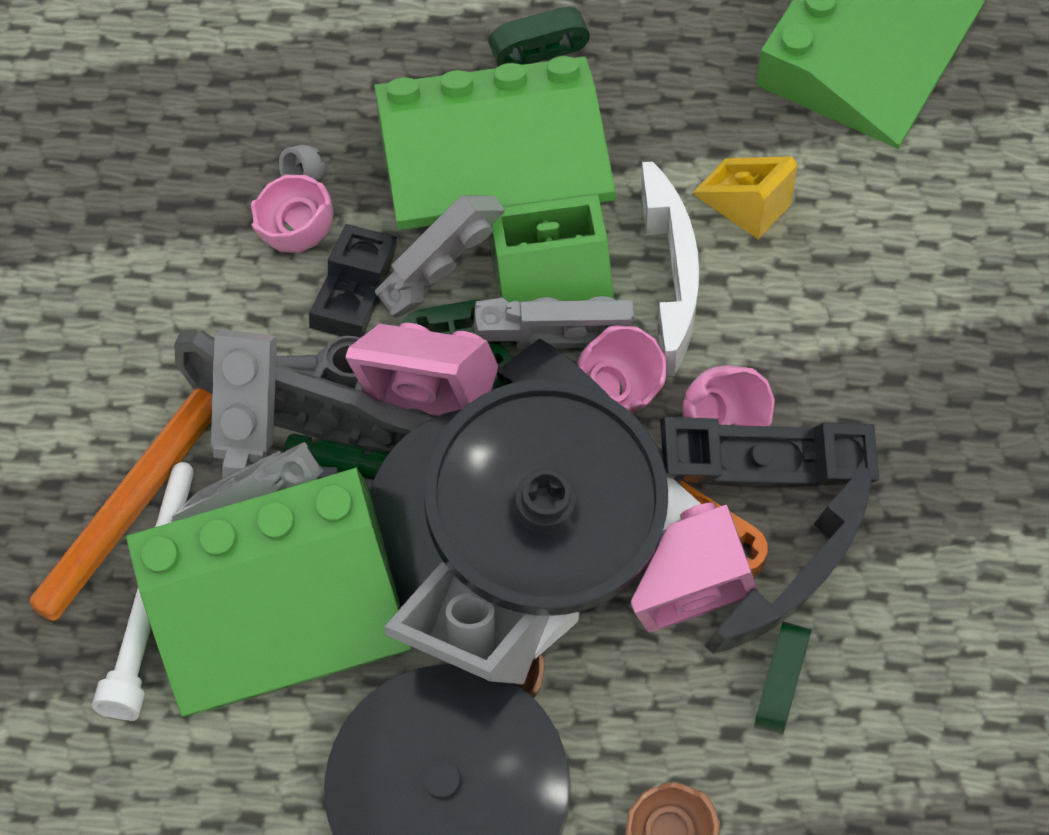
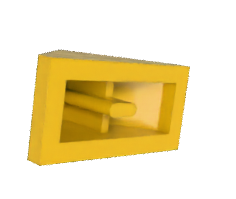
(750, 190)

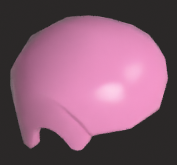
(298, 202)
(628, 358)
(730, 396)

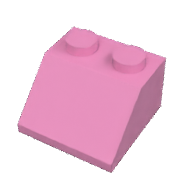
(423, 367)
(694, 570)

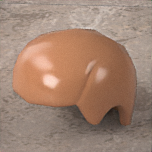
(672, 811)

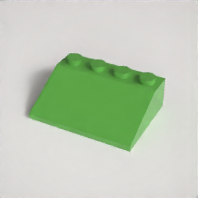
(865, 58)
(493, 132)
(268, 592)

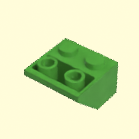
(552, 251)

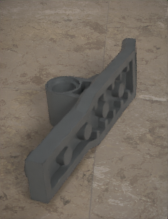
(313, 394)

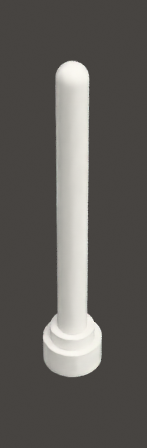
(121, 691)

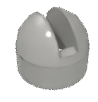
(305, 155)

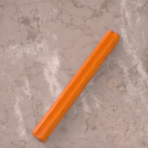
(123, 506)

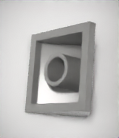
(467, 630)

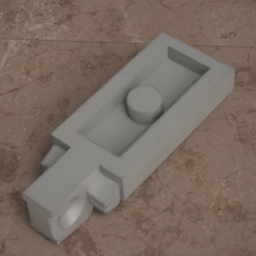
(435, 251)
(554, 321)
(242, 398)
(258, 479)

